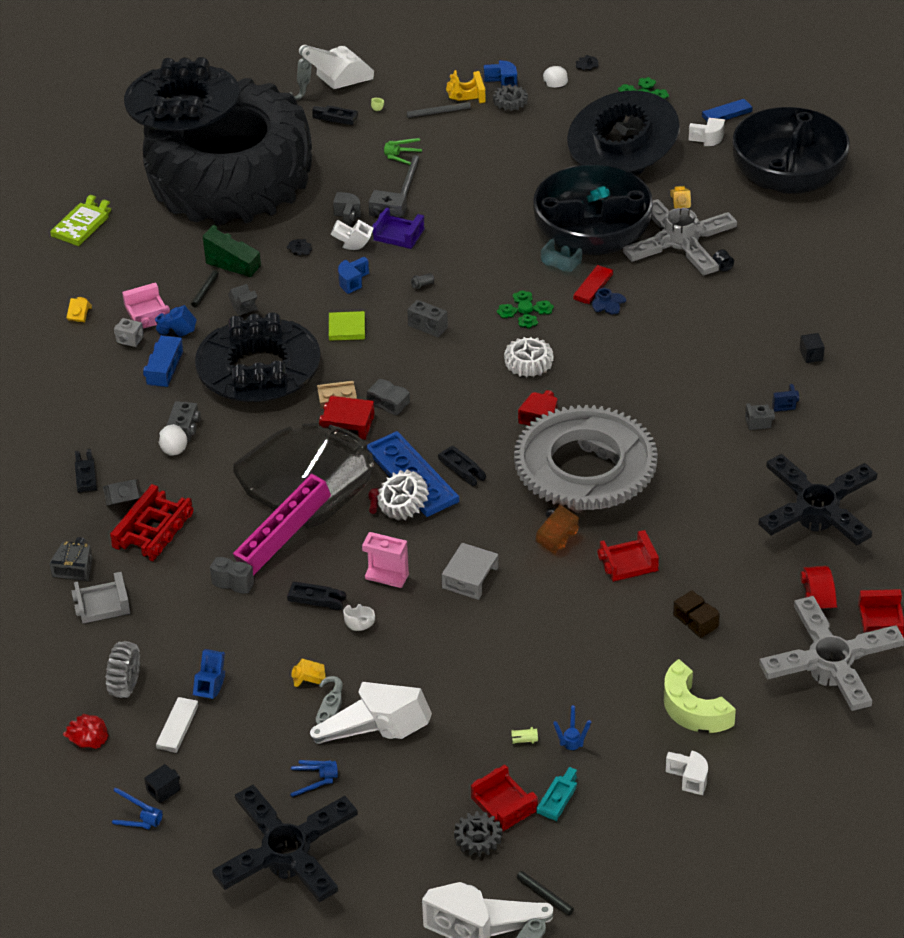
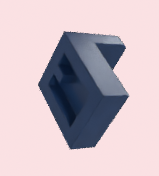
(785, 400)

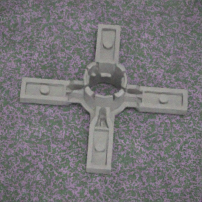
(688, 240)
(823, 644)

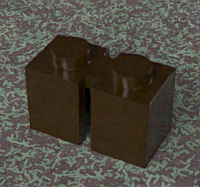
(694, 608)

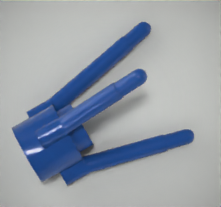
(571, 737)
(326, 769)
(149, 814)

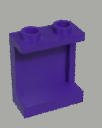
(397, 230)

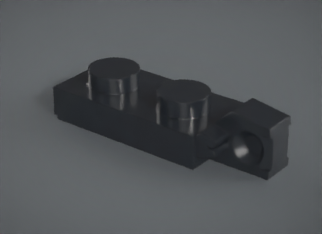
(335, 114)

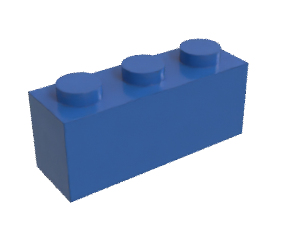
(163, 361)

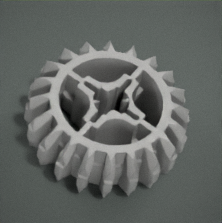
(123, 669)

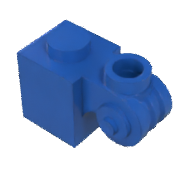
(178, 319)

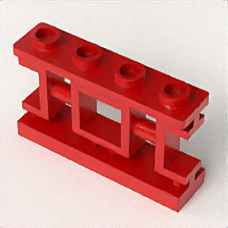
(139, 516)

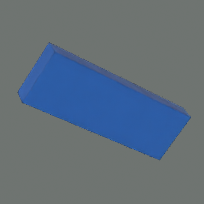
(728, 110)

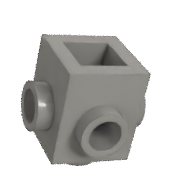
(129, 332)

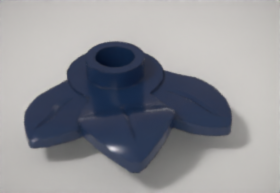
(607, 301)

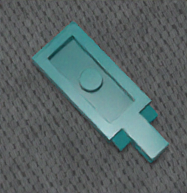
(598, 194)
(558, 795)

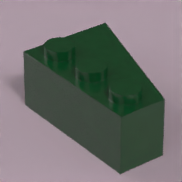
(229, 254)

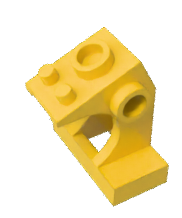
(466, 91)

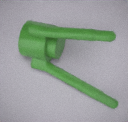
(392, 149)

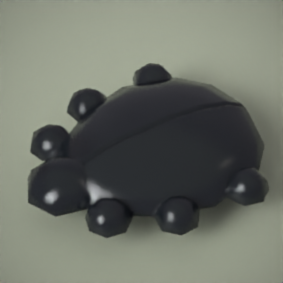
(587, 62)
(299, 246)

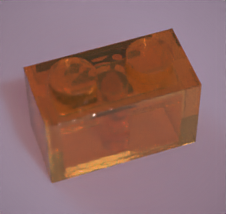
(557, 529)

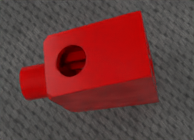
(537, 405)

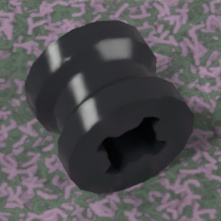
(724, 260)

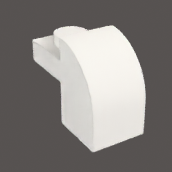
(709, 134)
(354, 237)
(692, 768)

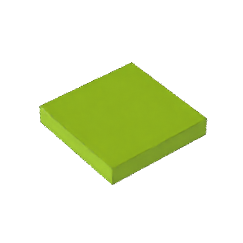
(346, 325)

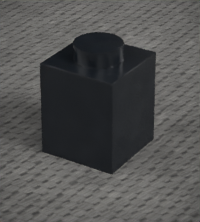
(812, 348)
(162, 783)

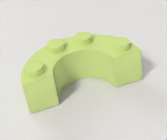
(691, 711)

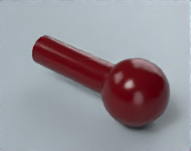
(372, 495)

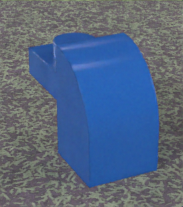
(503, 72)
(351, 274)
(211, 676)

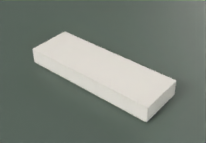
(177, 725)

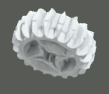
(528, 357)
(402, 495)

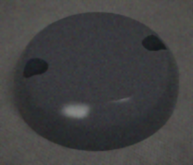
(790, 149)
(594, 226)

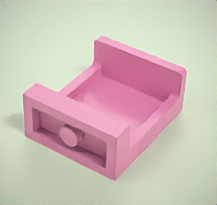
(144, 304)
(386, 559)

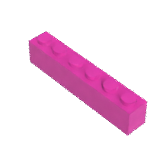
(283, 523)

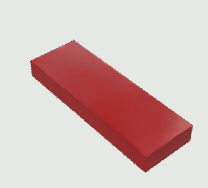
(592, 284)

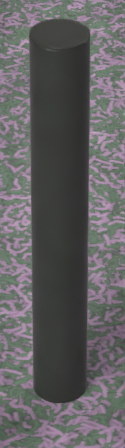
(204, 288)
(545, 893)

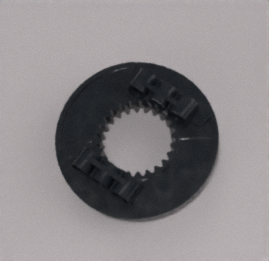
(148, 102)
(635, 154)
(260, 381)

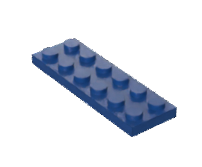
(396, 454)

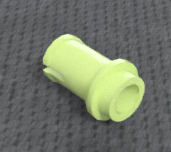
(527, 735)

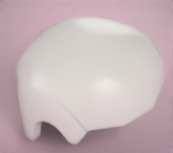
(555, 76)
(172, 440)
(359, 617)

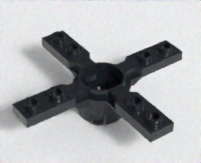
(807, 492)
(274, 838)

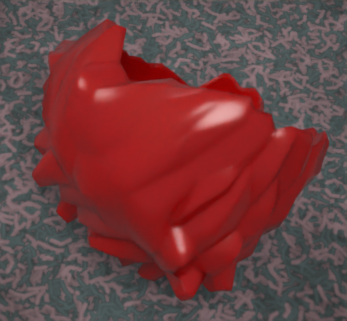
(87, 731)

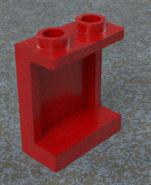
(348, 414)
(629, 558)
(881, 609)
(503, 798)

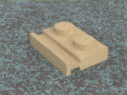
(339, 389)

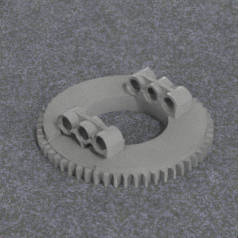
(596, 431)

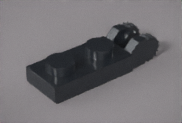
(462, 465)
(85, 472)
(316, 595)

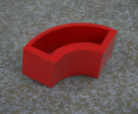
(820, 584)

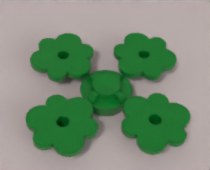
(646, 83)
(525, 306)

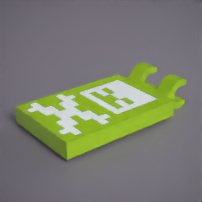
(81, 221)

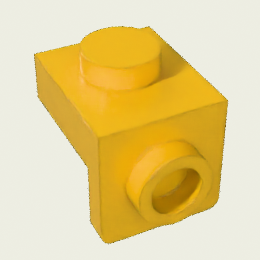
(681, 197)
(78, 309)
(308, 671)

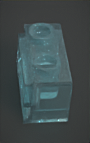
(560, 260)

